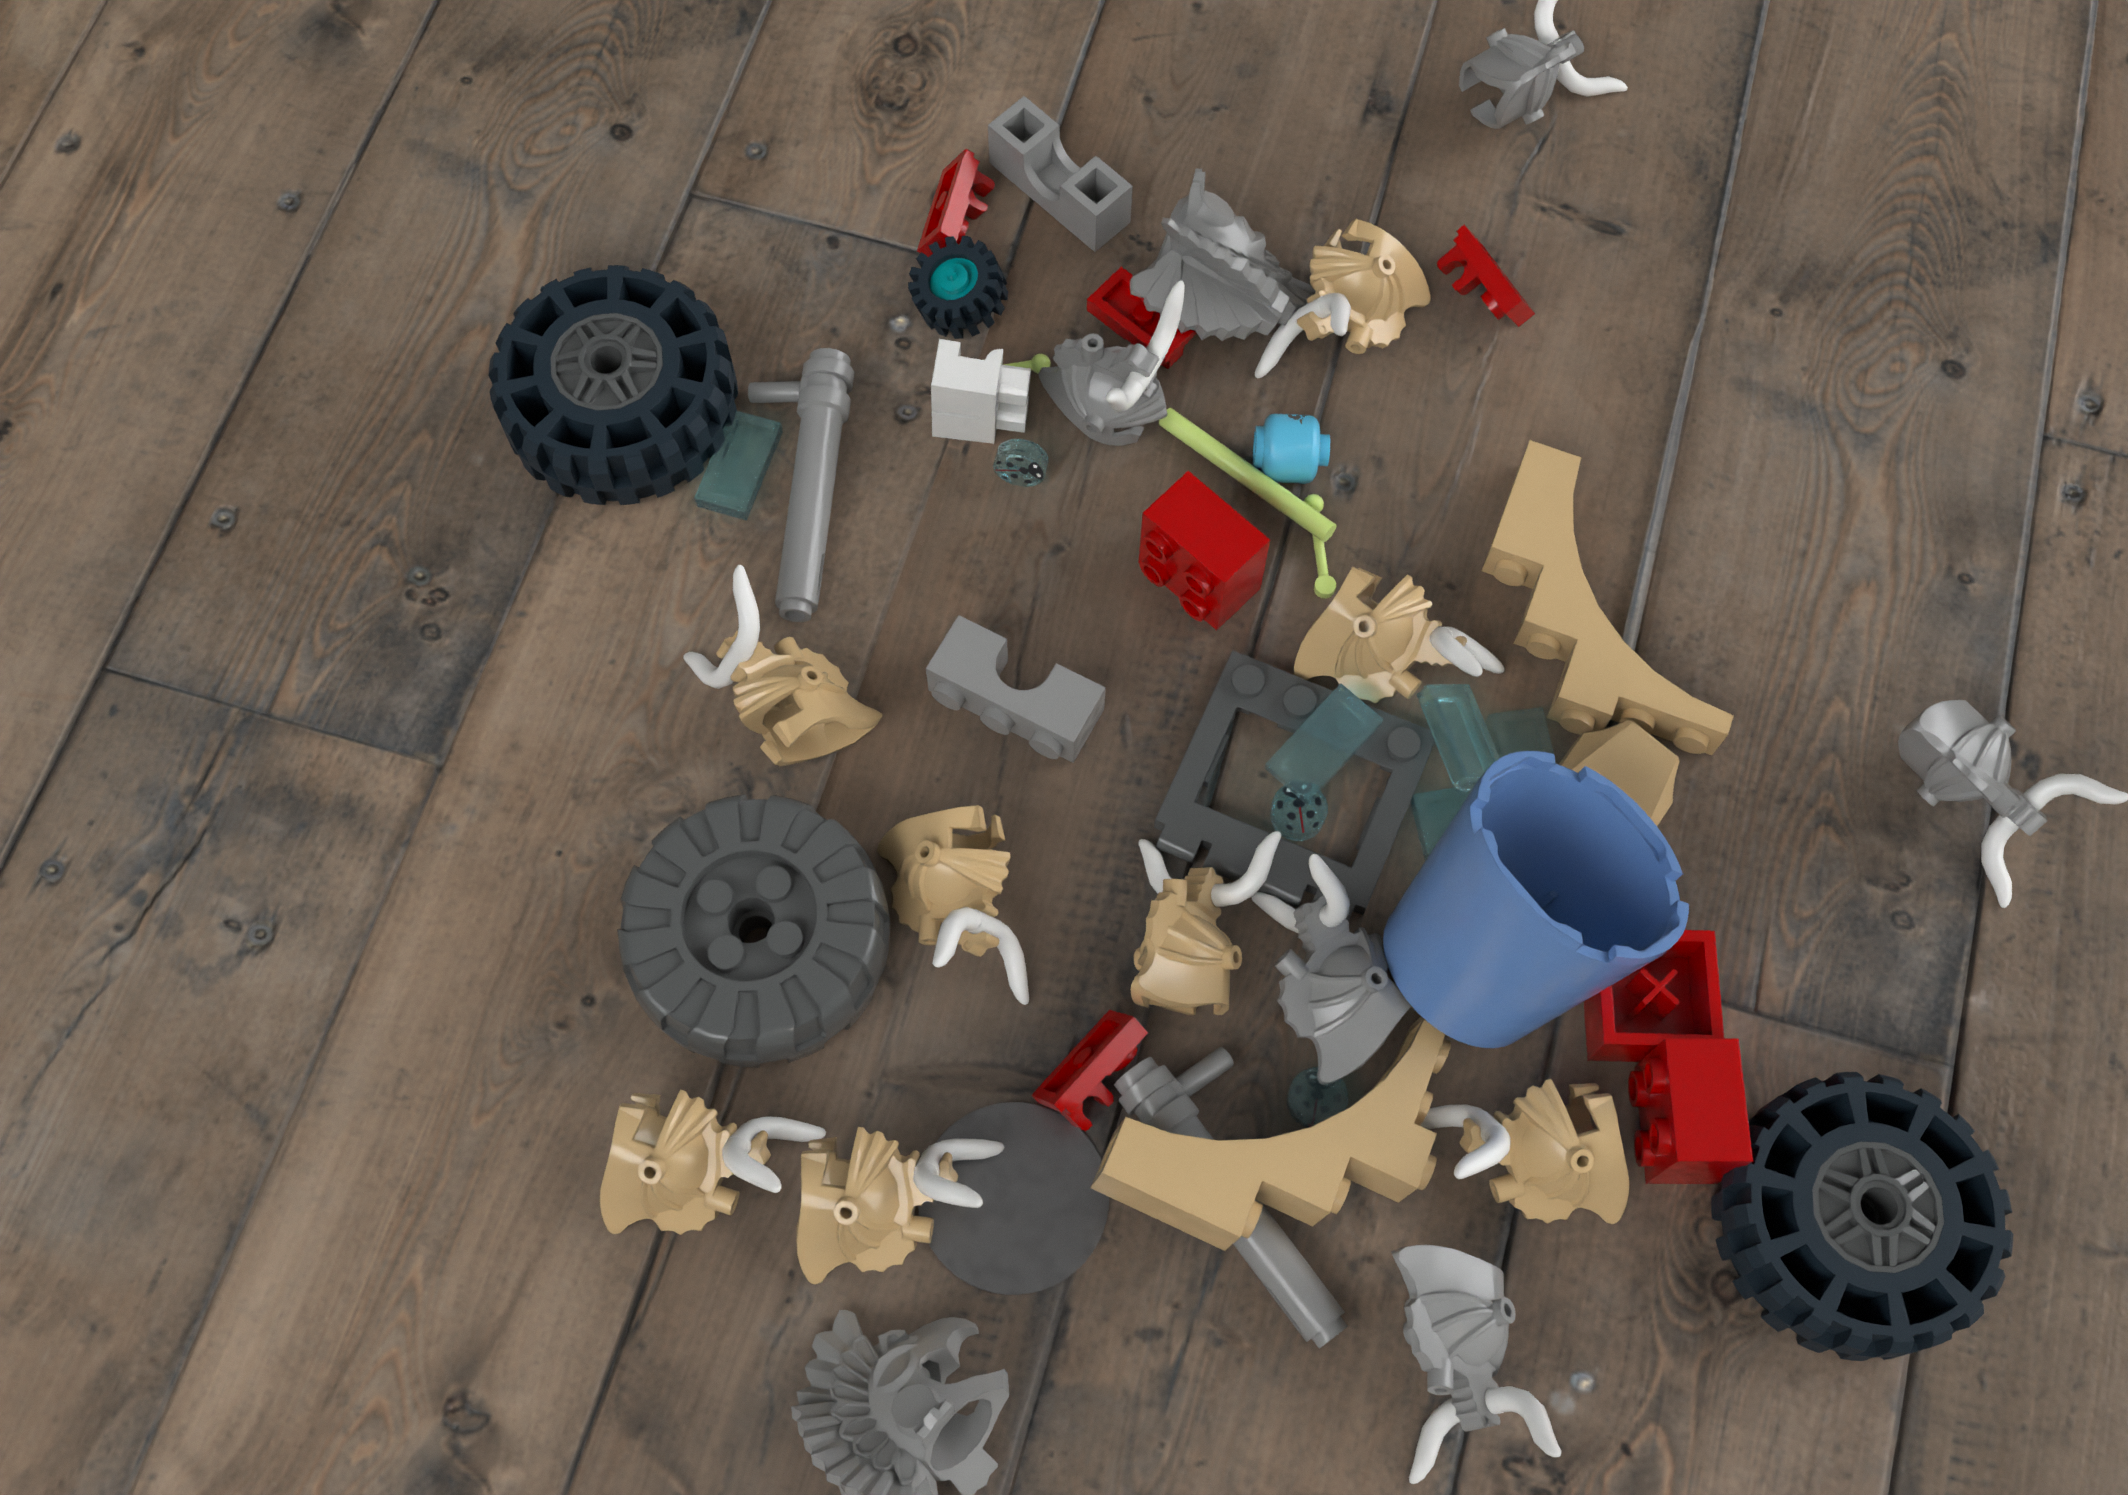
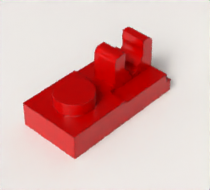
(954, 200)
(1480, 268)
(1129, 317)
(1099, 1054)

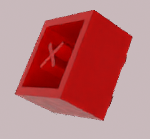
(1202, 551)
(1661, 1000)
(1690, 1111)

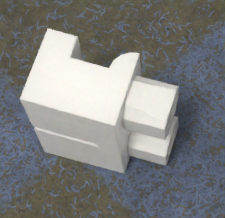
(977, 395)

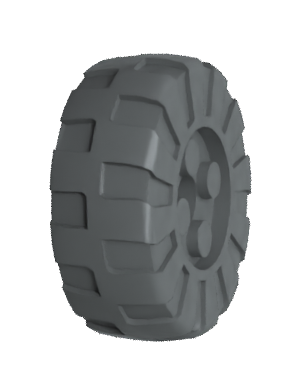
(740, 871)

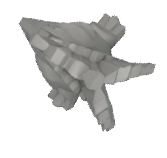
(1226, 271)
(888, 1419)

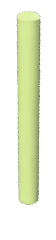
(1248, 475)

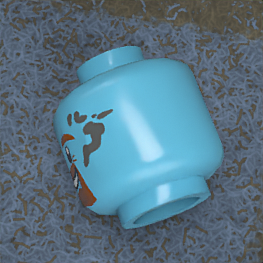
(1290, 448)

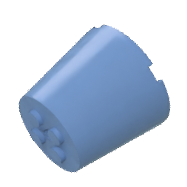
(1532, 902)

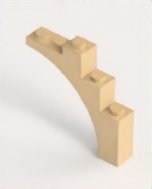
(1564, 622)
(1307, 1173)

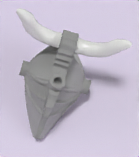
(1528, 71)
(1113, 384)
(1970, 760)
(1341, 986)
(1460, 1339)

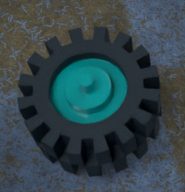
(958, 287)

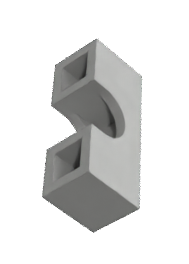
(1086, 200)
(1051, 716)

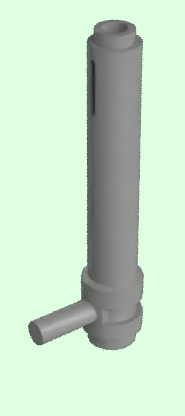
(823, 410)
(1166, 1104)

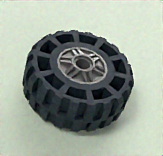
(613, 384)
(1864, 1218)

